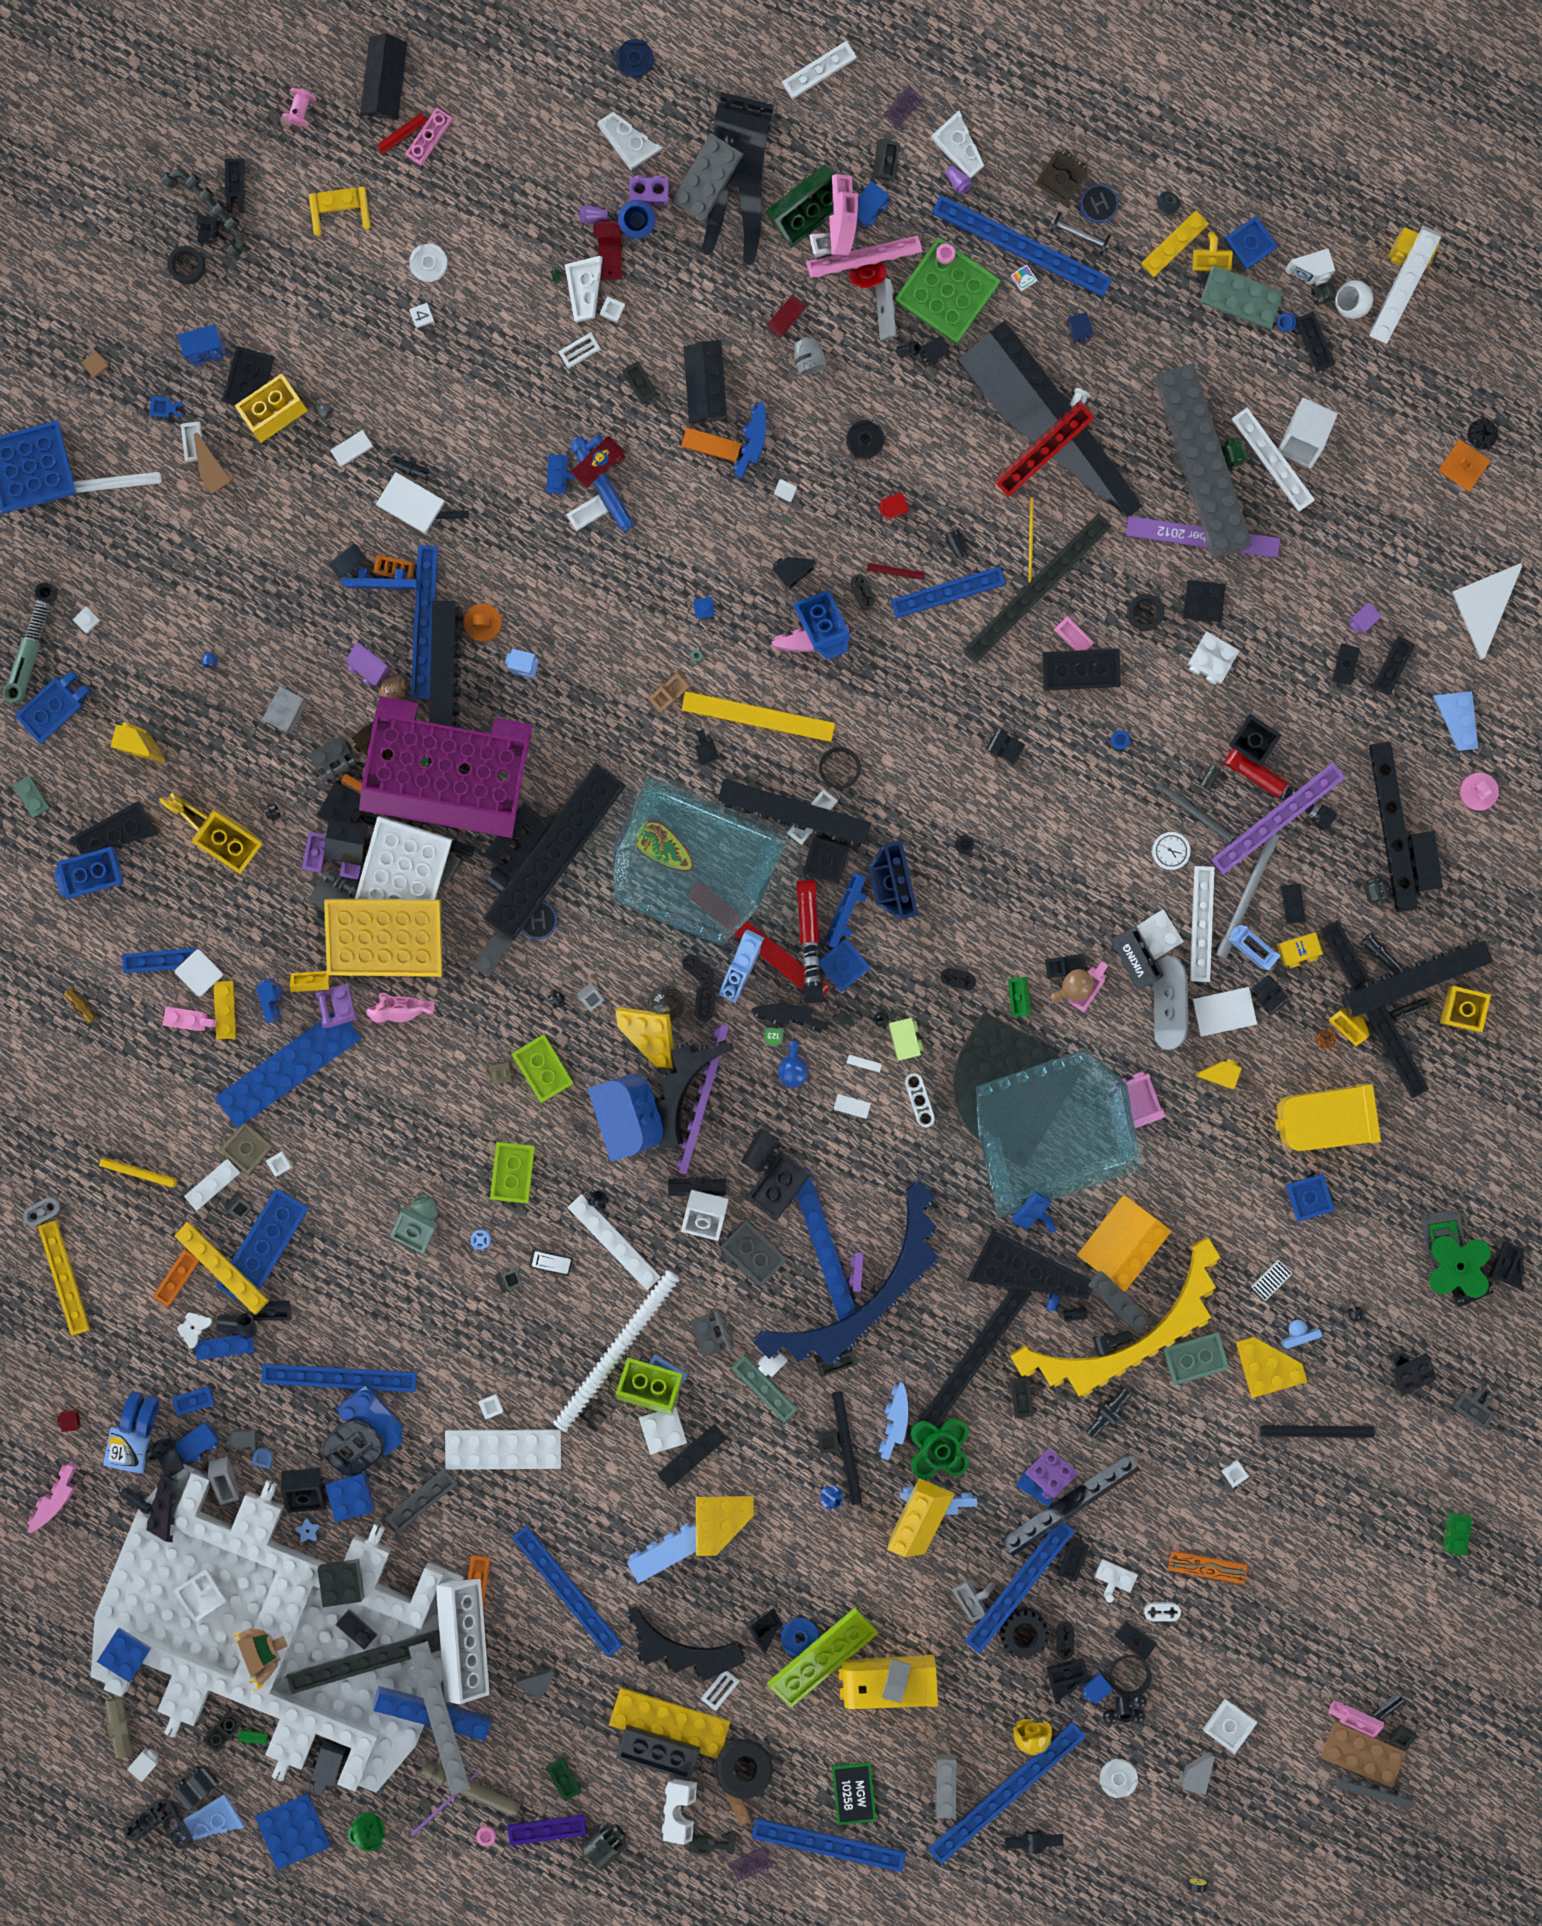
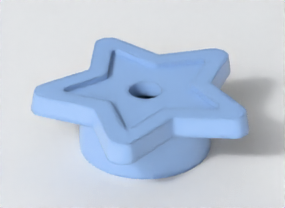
(312, 1530)

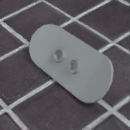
(1171, 1004)

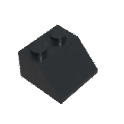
(792, 570)
(1254, 740)
(346, 842)
(760, 1150)
(303, 1490)

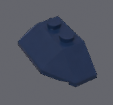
(893, 882)

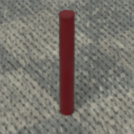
(895, 571)

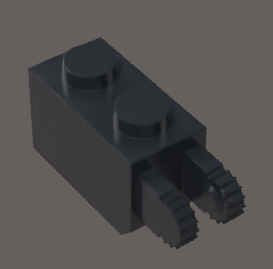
(327, 1765)

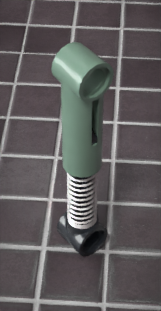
(29, 645)

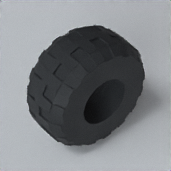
(762, 1764)

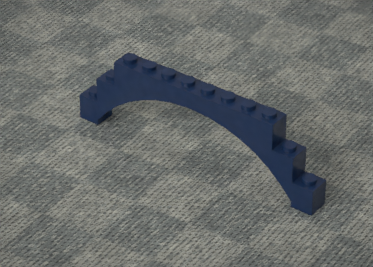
(912, 1262)

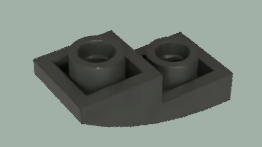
(222, 1732)

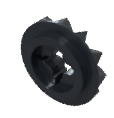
(1476, 439)

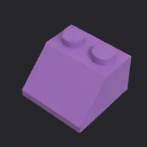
(367, 665)

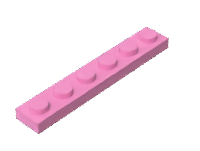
(864, 256)

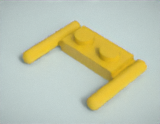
(337, 201)

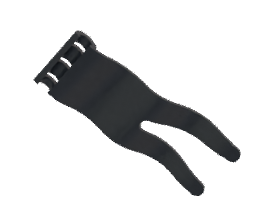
(750, 137)

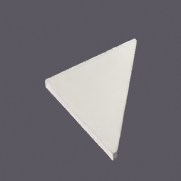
(1484, 604)

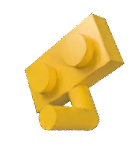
(1205, 259)

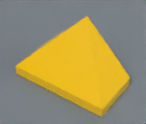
(1351, 1027)

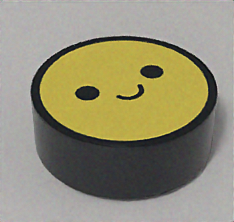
(1197, 1885)

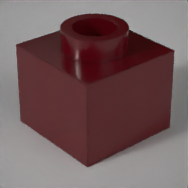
(69, 1420)

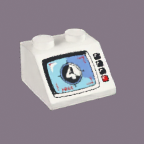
(1312, 268)

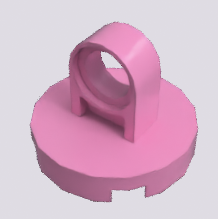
(1479, 791)

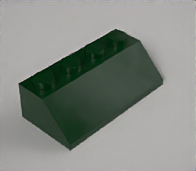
(804, 207)

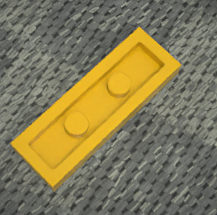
(225, 1010)

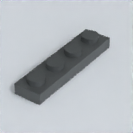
(1119, 1302)
(421, 1500)
(1382, 1793)

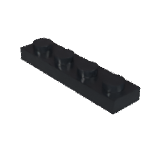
(692, 1455)

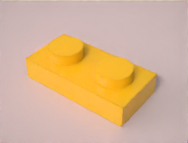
(309, 981)

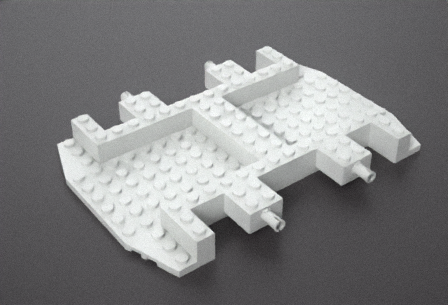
(272, 1592)

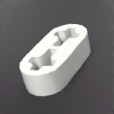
(1162, 1606)

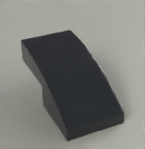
(1063, 965)

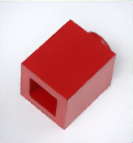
(893, 506)

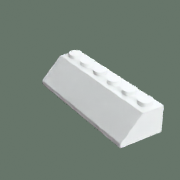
(462, 1640)

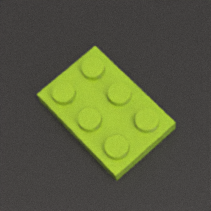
(542, 1068)
(512, 1172)

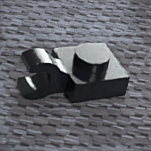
(706, 750)

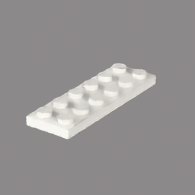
(503, 1449)

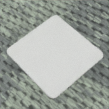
(198, 973)

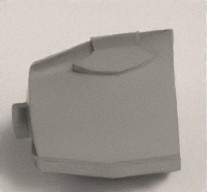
(812, 364)

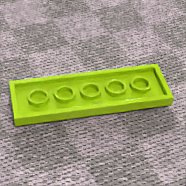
(822, 1657)

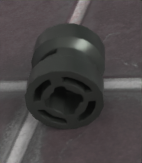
(1324, 293)

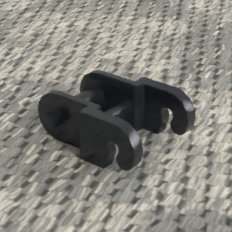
(589, 1408)

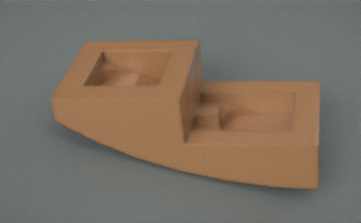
(669, 692)

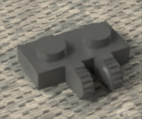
(1473, 1409)

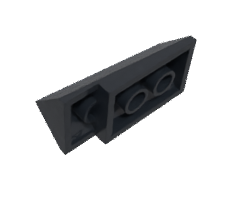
(384, 77)

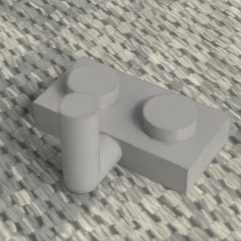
(971, 1600)

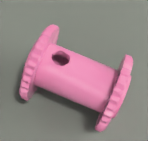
(299, 107)

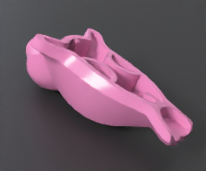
(398, 1008)

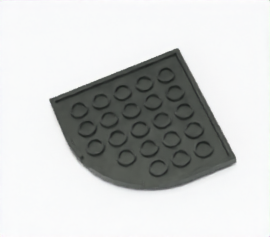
(988, 1055)

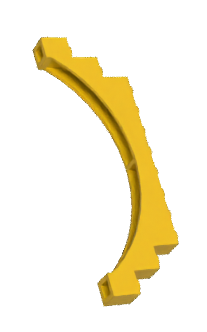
(1094, 1371)

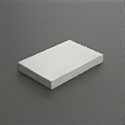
(410, 503)
(1224, 1011)

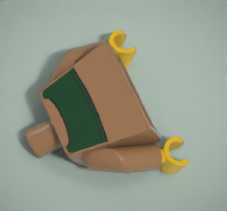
(260, 1653)

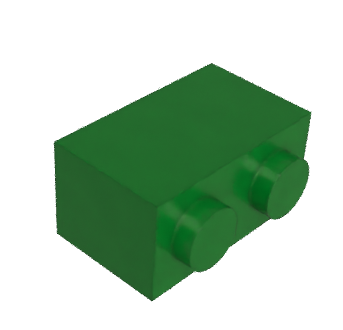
(1457, 1533)

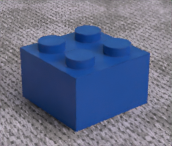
(202, 345)
(350, 1496)

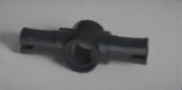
(1109, 1413)
(1034, 1841)

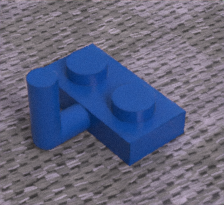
(557, 474)
(1032, 1210)

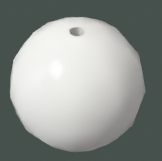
(1354, 299)

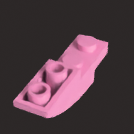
(845, 215)
(796, 642)
(49, 1504)

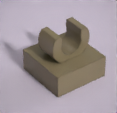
(500, 1073)

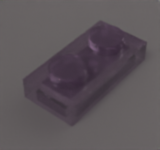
(903, 107)
(751, 1863)

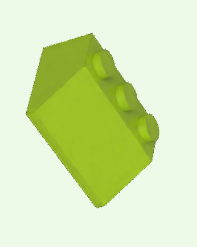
(649, 1386)

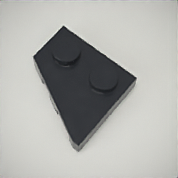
(1509, 1265)
(1066, 1677)

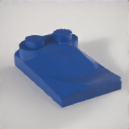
(823, 624)
(88, 873)
(369, 1408)

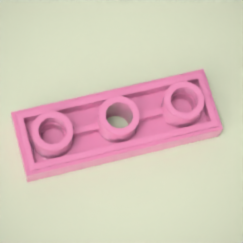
(423, 146)

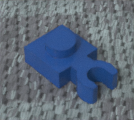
(162, 407)

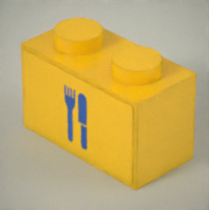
(1300, 949)

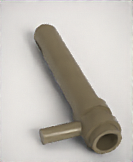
(435, 1772)

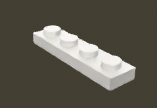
(819, 70)

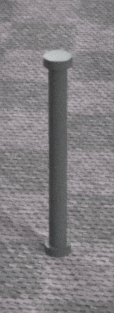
(1195, 812)

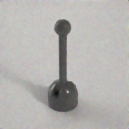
(324, 409)

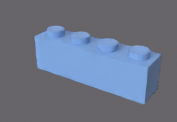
(664, 1554)

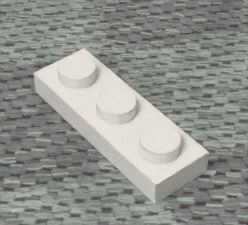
(212, 1184)

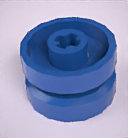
(139, 1414)

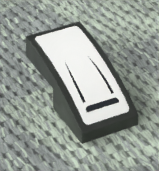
(550, 1262)

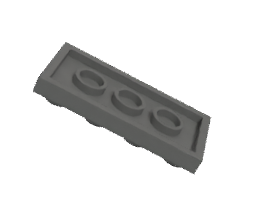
(707, 177)

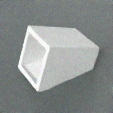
(1307, 433)

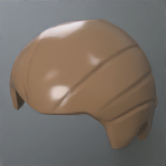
(1076, 986)

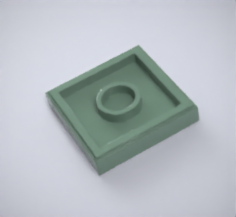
(413, 1230)

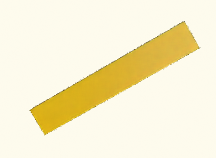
(63, 1277)

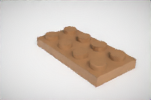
(1363, 1754)

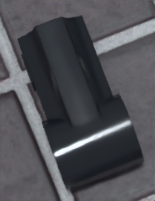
(237, 1324)

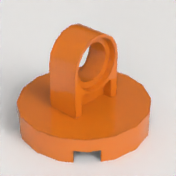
(482, 622)

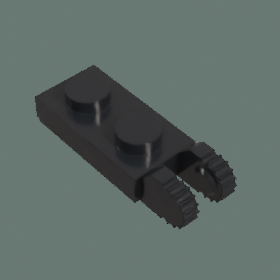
(235, 183)

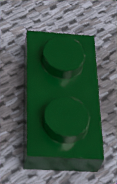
(563, 1779)

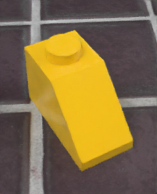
(1222, 1073)

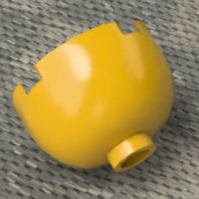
(1032, 1737)

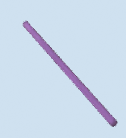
(439, 1809)

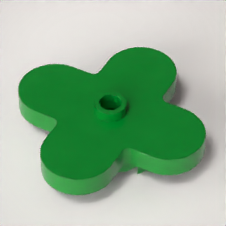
(1448, 1276)
(948, 1457)

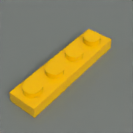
(1174, 244)

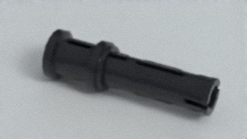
(1379, 951)

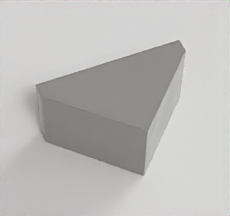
(896, 1680)

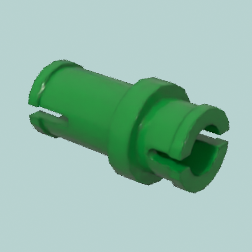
(252, 1737)

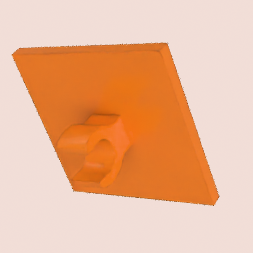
(1464, 465)

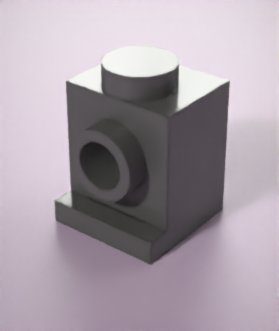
(244, 1439)

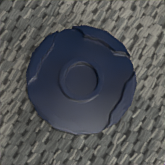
(632, 64)

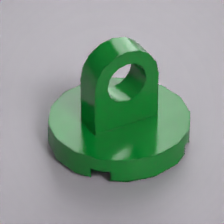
(367, 1832)

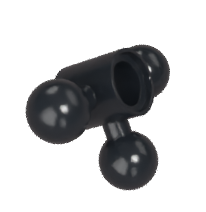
(1125, 1710)

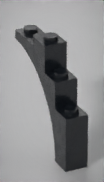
(676, 1083)
(655, 1646)

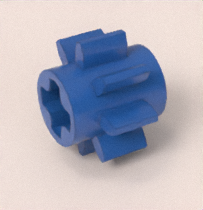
(831, 1497)

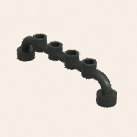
(217, 209)

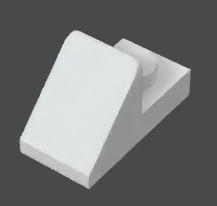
(820, 244)

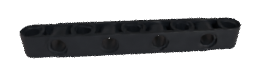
(1393, 826)

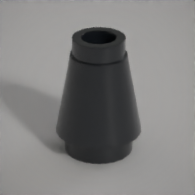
(956, 543)

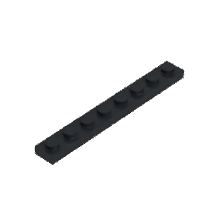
(1070, 1504)

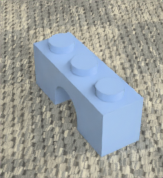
(522, 663)

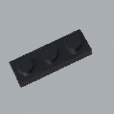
(1314, 342)
(1393, 666)

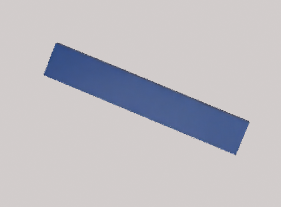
(948, 592)

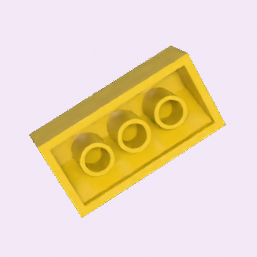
(135, 742)
(920, 1519)

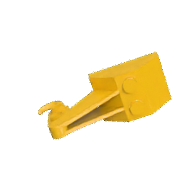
(218, 835)

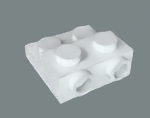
(1212, 658)

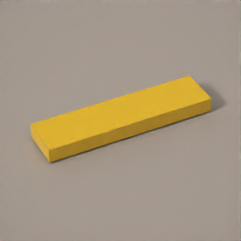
(138, 1172)

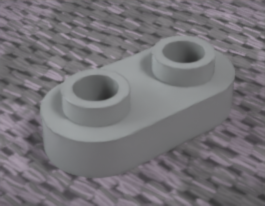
(42, 1211)

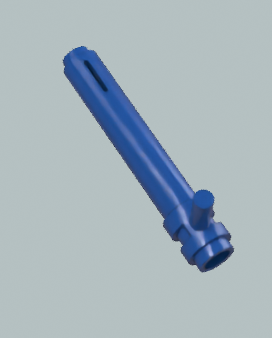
(582, 448)

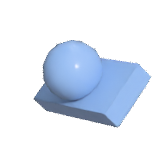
(1300, 1334)

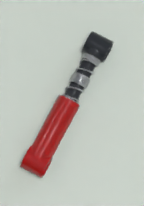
(1277, 786)
(809, 939)

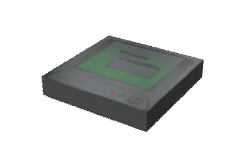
(1442, 1224)

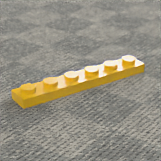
(221, 1268)

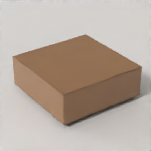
(94, 364)

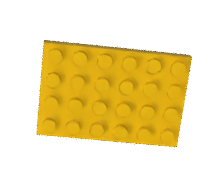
(383, 937)

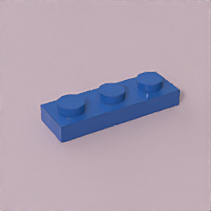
(224, 1346)

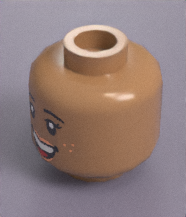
(393, 688)

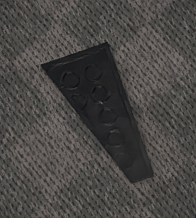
(1016, 1266)

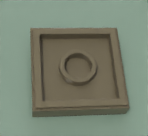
(246, 1148)

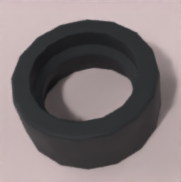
(175, 254)
(1131, 609)

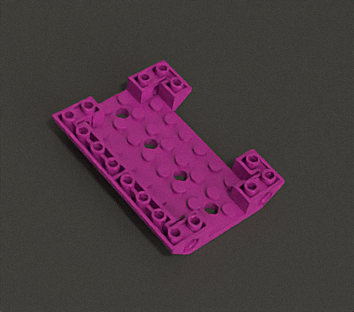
(440, 791)

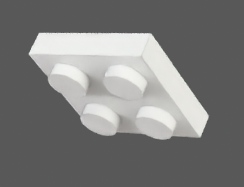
(1159, 934)
(662, 1431)
(1229, 1726)

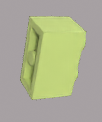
(905, 1038)

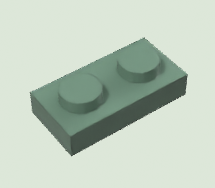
(31, 796)

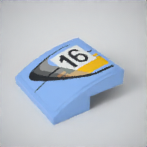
(126, 1451)

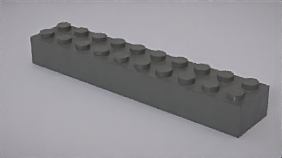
(1203, 461)

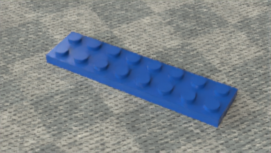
(285, 1070)

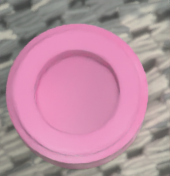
(945, 253)
(486, 1836)

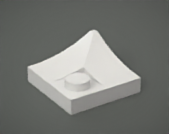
(200, 1595)

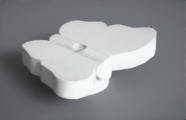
(191, 1335)

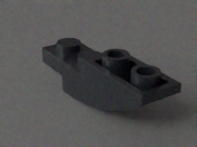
(782, 1012)

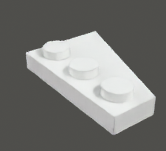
(628, 142)

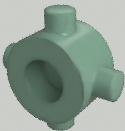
(696, 655)

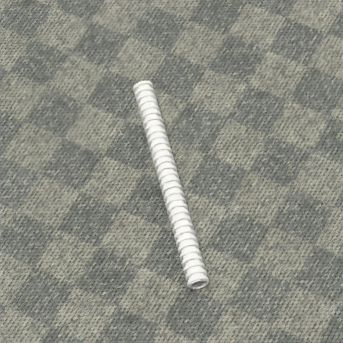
(615, 1352)

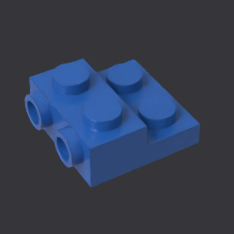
(268, 994)

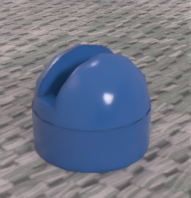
(209, 658)

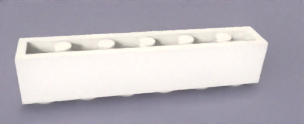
(1405, 284)

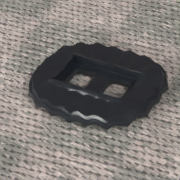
(363, 1456)

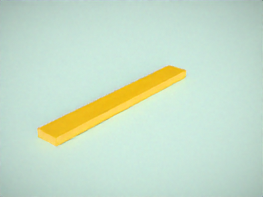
(758, 716)

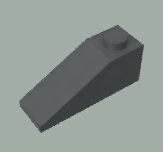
(492, 953)

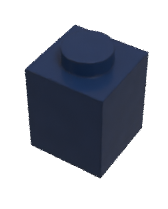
(1080, 328)

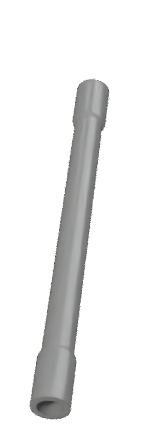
(1268, 849)

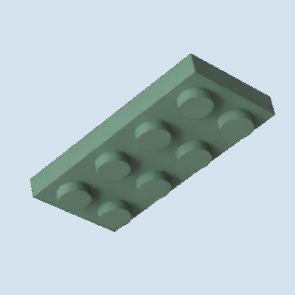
(1241, 297)

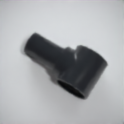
(1107, 1343)

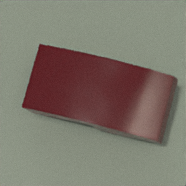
(786, 316)

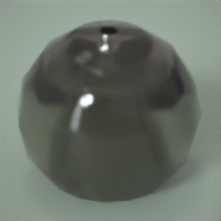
(667, 1000)

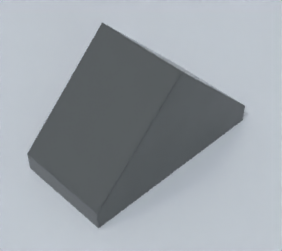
(537, 1682)

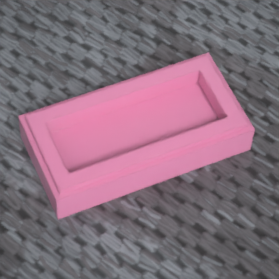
(1073, 635)

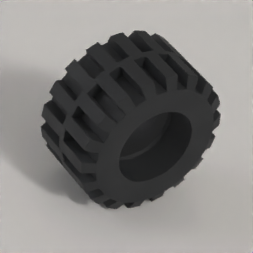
(1032, 1647)

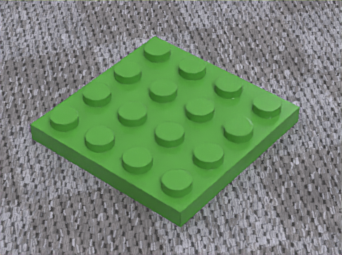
(947, 294)

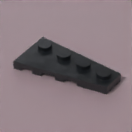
(120, 828)

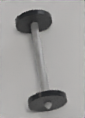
(1055, 222)

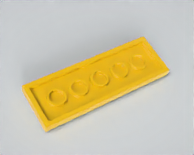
(670, 1721)

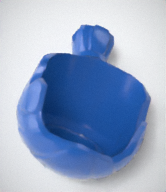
(792, 1069)

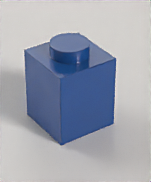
(1096, 1688)

